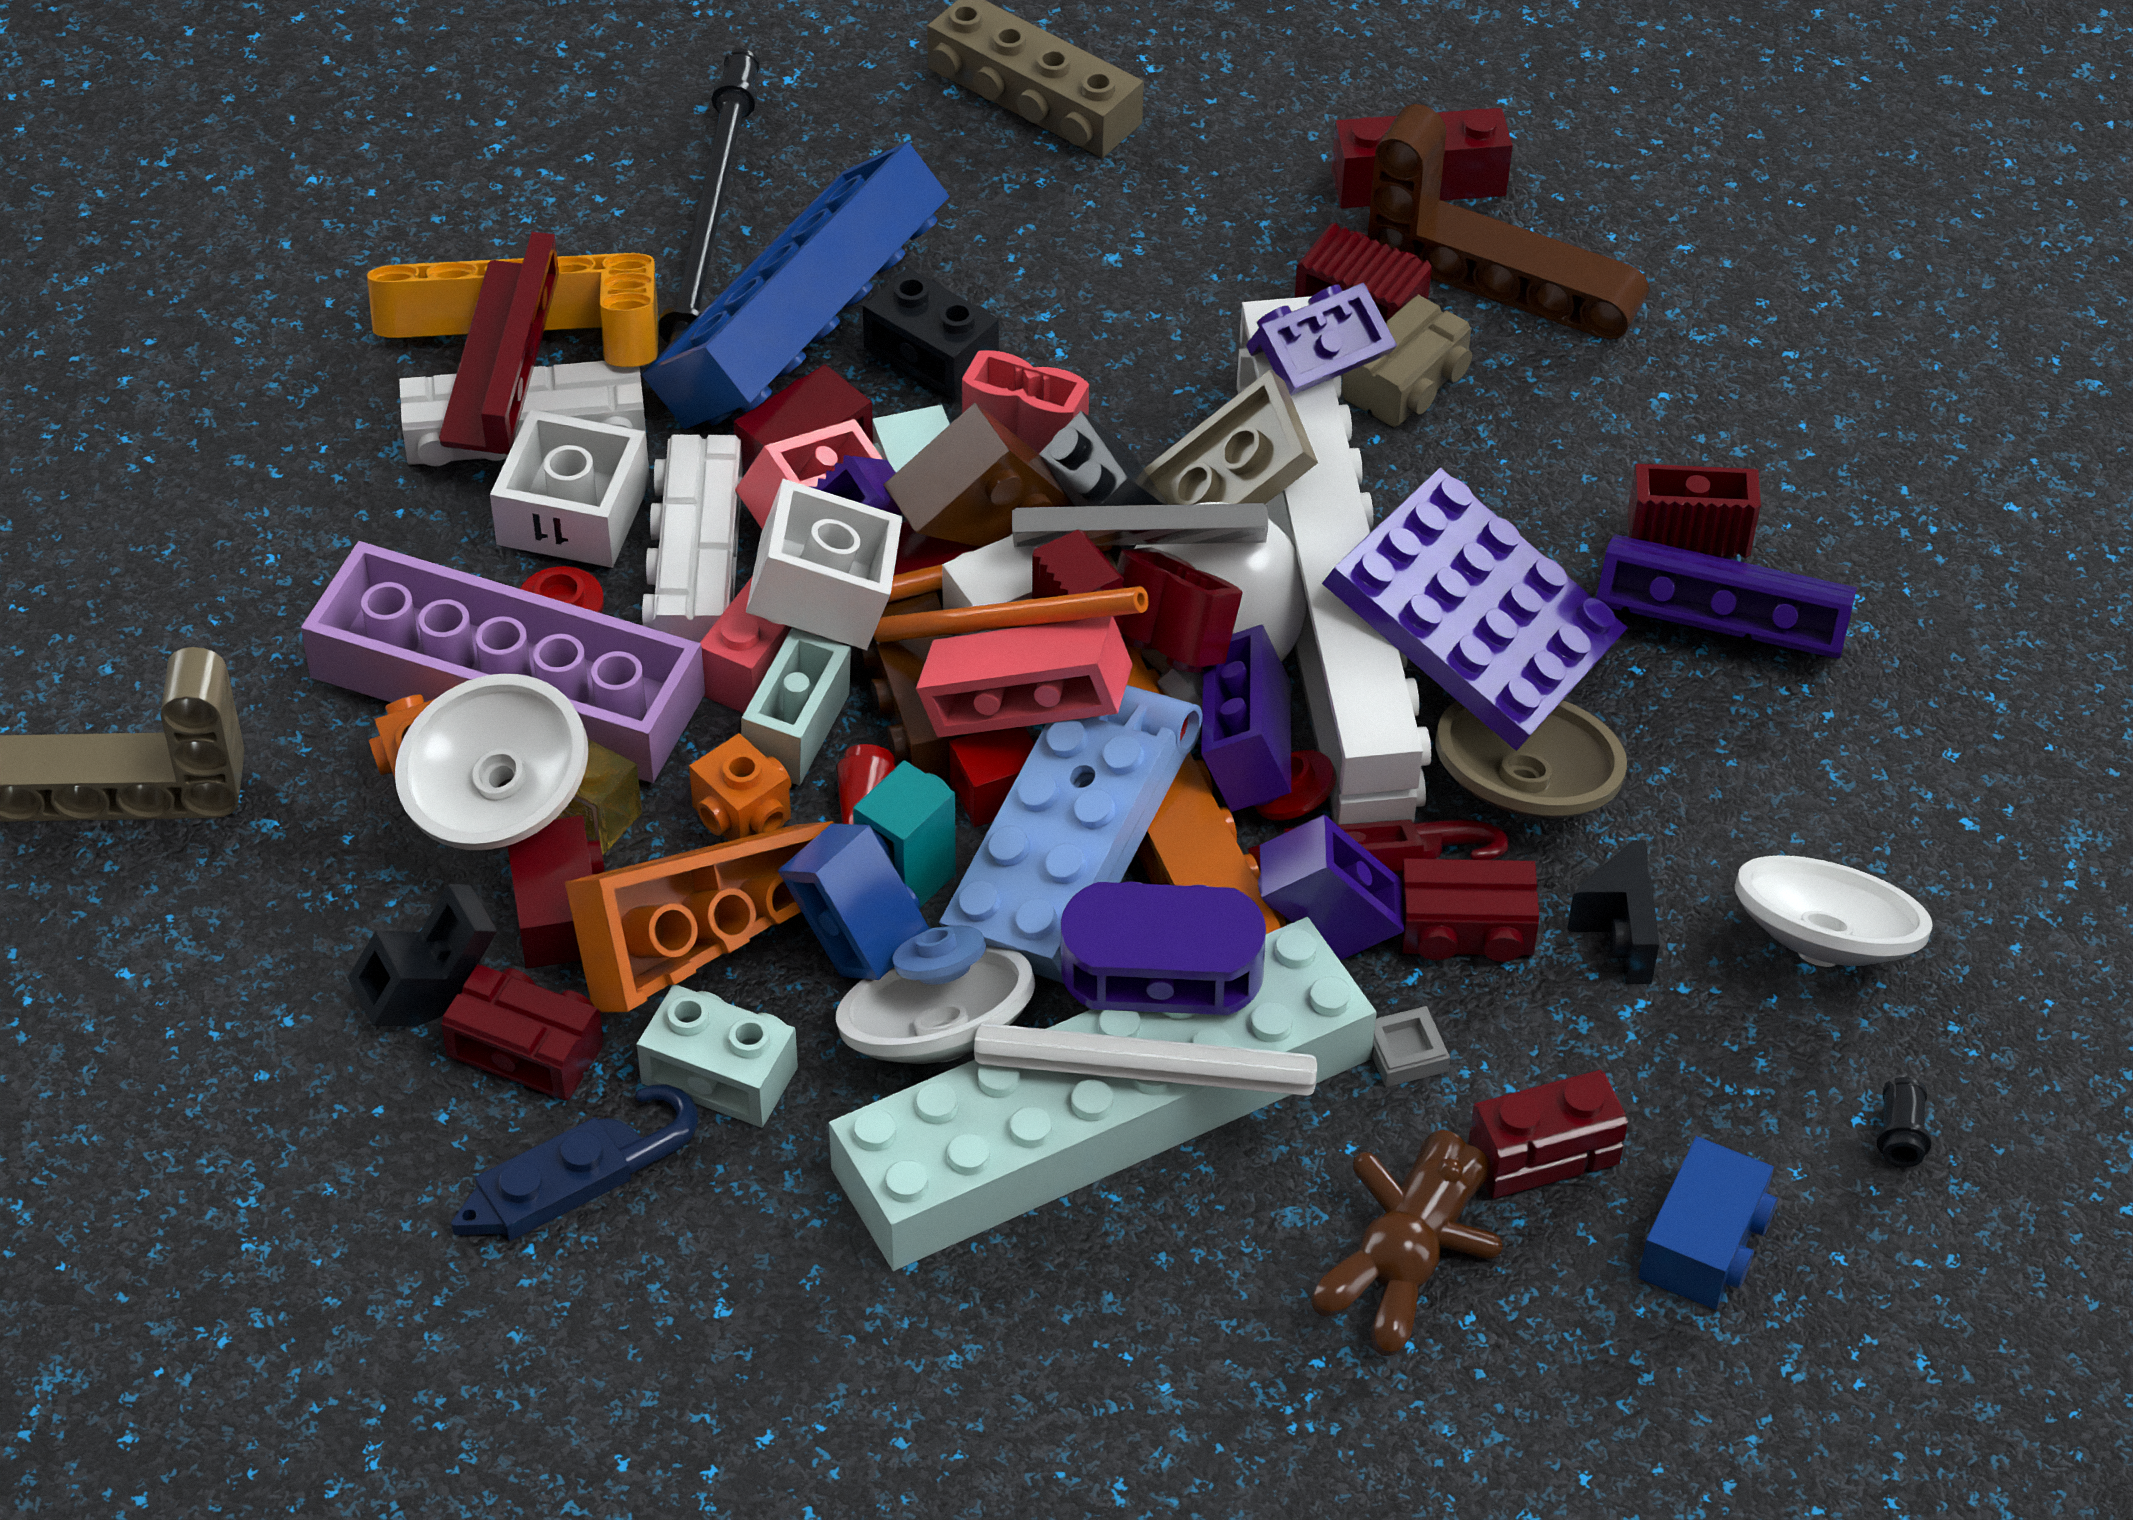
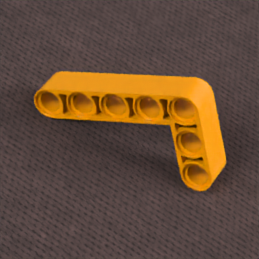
(589, 293)

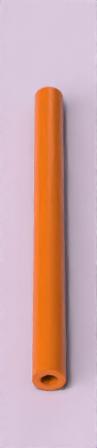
(1012, 614)

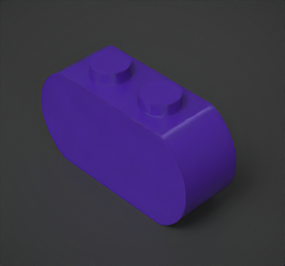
(1162, 948)

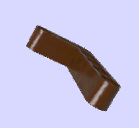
(1486, 253)

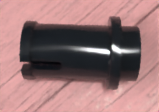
(1904, 1134)

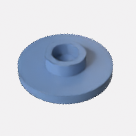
(939, 954)

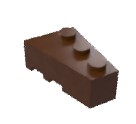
(972, 481)

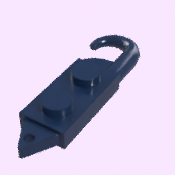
(571, 1169)

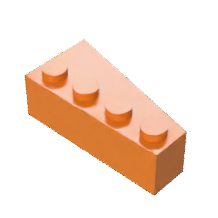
(680, 911)

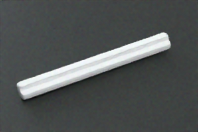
(1145, 1059)

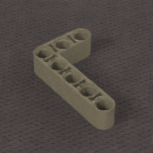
(124, 776)

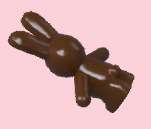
(1405, 1242)

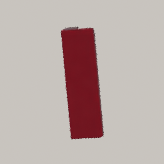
(501, 350)

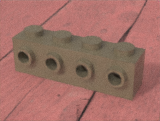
(1035, 75)

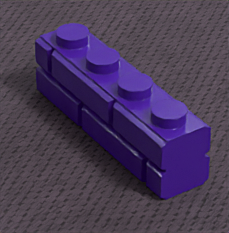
(1726, 596)

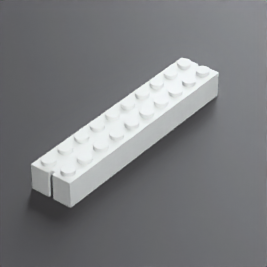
(1348, 670)

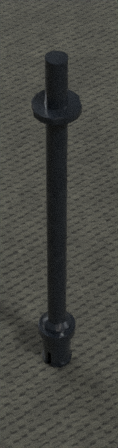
(734, 100)

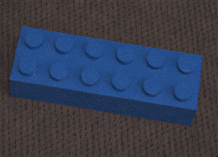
(797, 288)

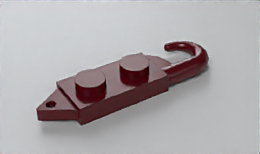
(1408, 840)

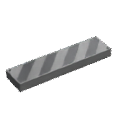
(1143, 524)

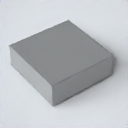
(1408, 1047)

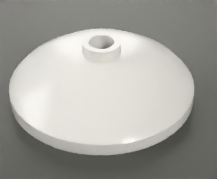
(1264, 573)
(474, 742)
(1831, 911)
(934, 1023)

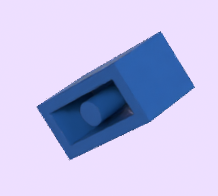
(854, 899)
(1706, 1223)

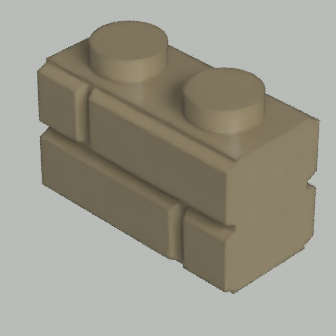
(1427, 354)

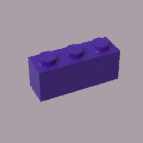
(1248, 722)

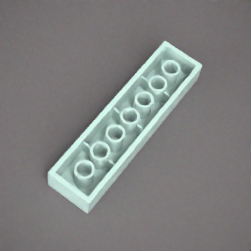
(1011, 1138)

